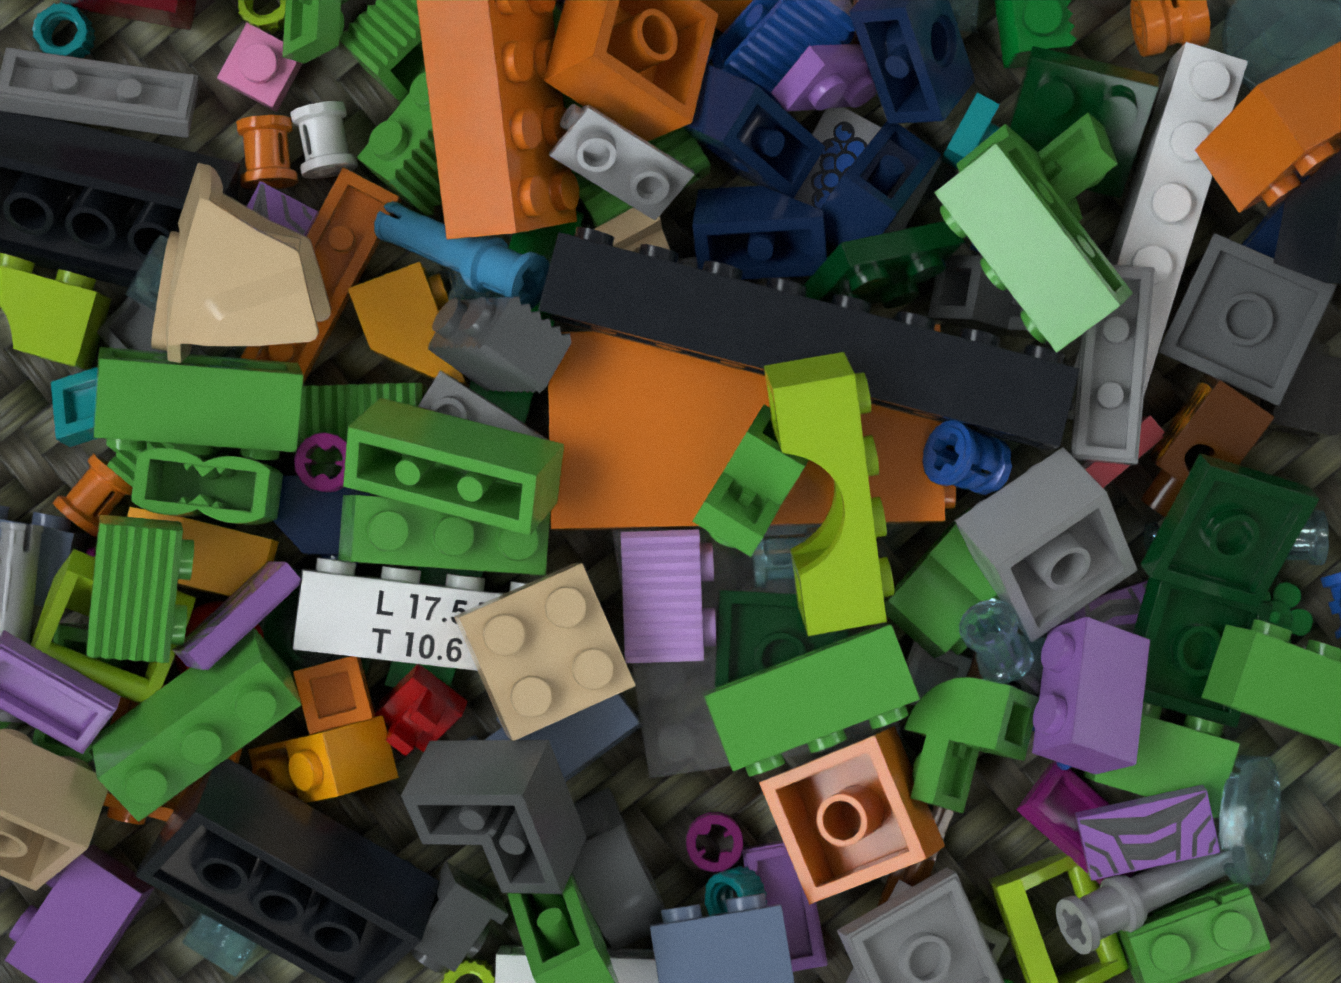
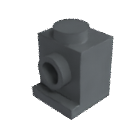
(458, 920)

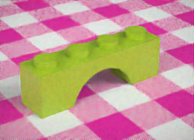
(51, 316)
(818, 417)

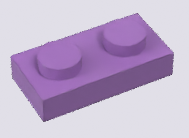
(826, 79)

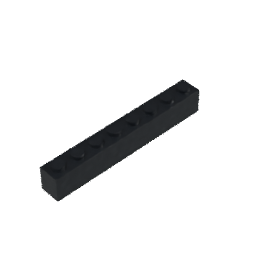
(751, 325)

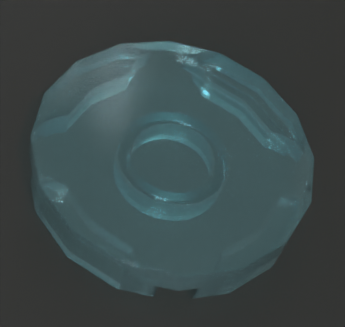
(1279, 34)
(1251, 819)

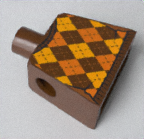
(1212, 417)

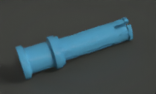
(482, 261)

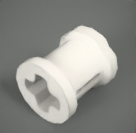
(323, 139)

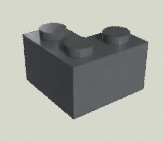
(499, 798)

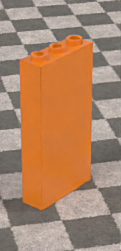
(659, 427)

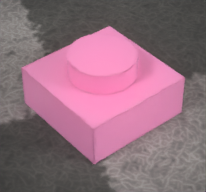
(258, 68)

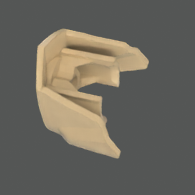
(234, 277)

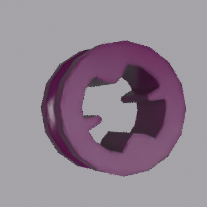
(302, 461)
(726, 856)

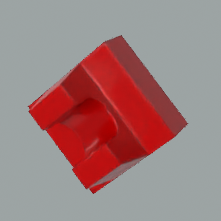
(419, 710)

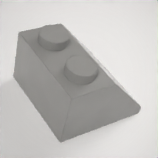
(1048, 543)

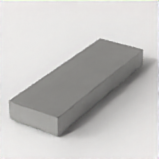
(97, 92)
(1114, 377)

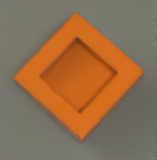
(334, 694)

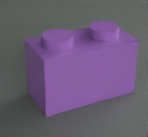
(1091, 696)
(79, 920)

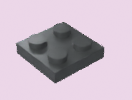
(1247, 319)

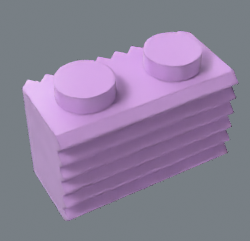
(665, 596)

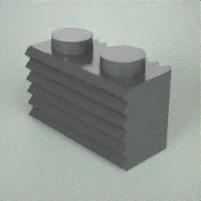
(499, 343)

